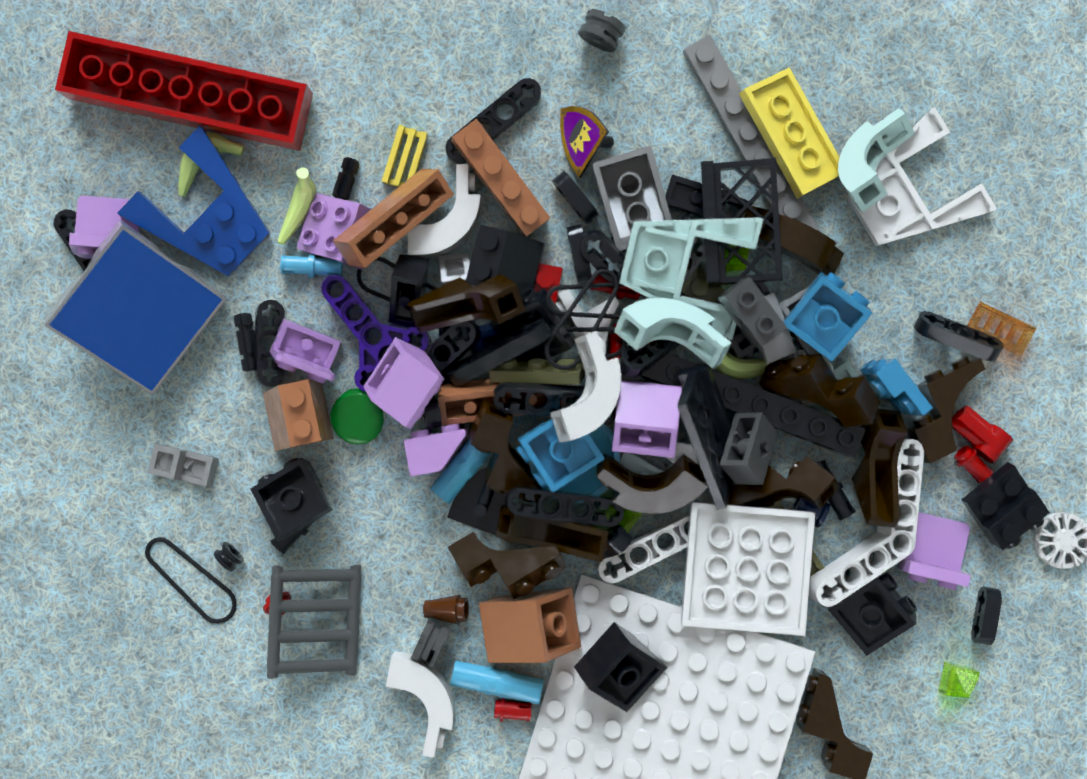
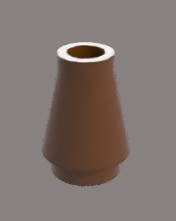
(447, 609)

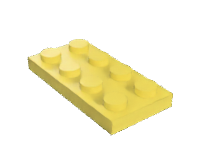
(792, 132)

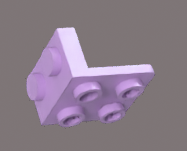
(94, 222)
(325, 222)
(306, 350)
(938, 552)

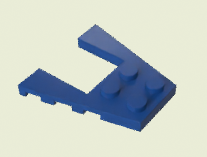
(224, 231)

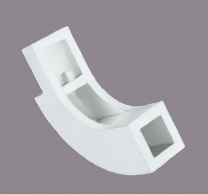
(454, 229)
(599, 394)
(432, 690)

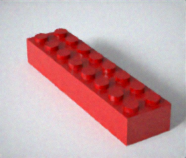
(184, 90)

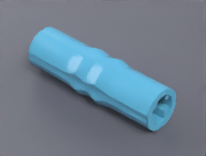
(459, 472)
(497, 682)

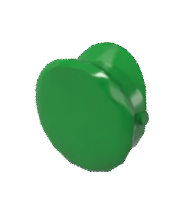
(356, 417)

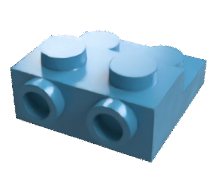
(828, 315)
(891, 381)
(557, 461)

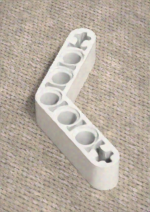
(653, 552)
(822, 583)

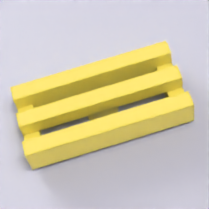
(412, 133)

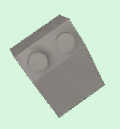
(630, 192)

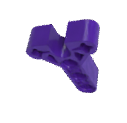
(368, 354)

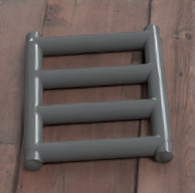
(280, 606)

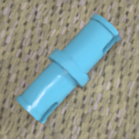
(310, 266)

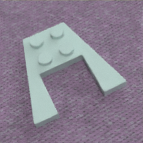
(661, 251)

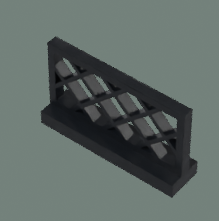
(713, 209)
(706, 426)

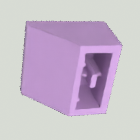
(403, 382)
(647, 419)
(433, 452)

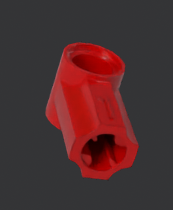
(985, 437)

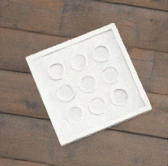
(748, 568)

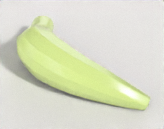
(189, 169)
(300, 203)
(741, 367)

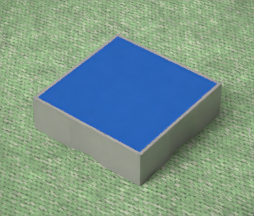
(134, 308)

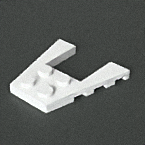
(902, 210)

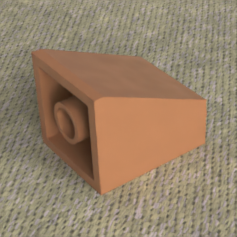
(297, 414)
(530, 627)

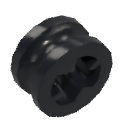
(228, 556)

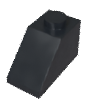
(407, 284)

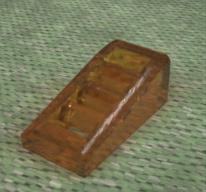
(1026, 329)

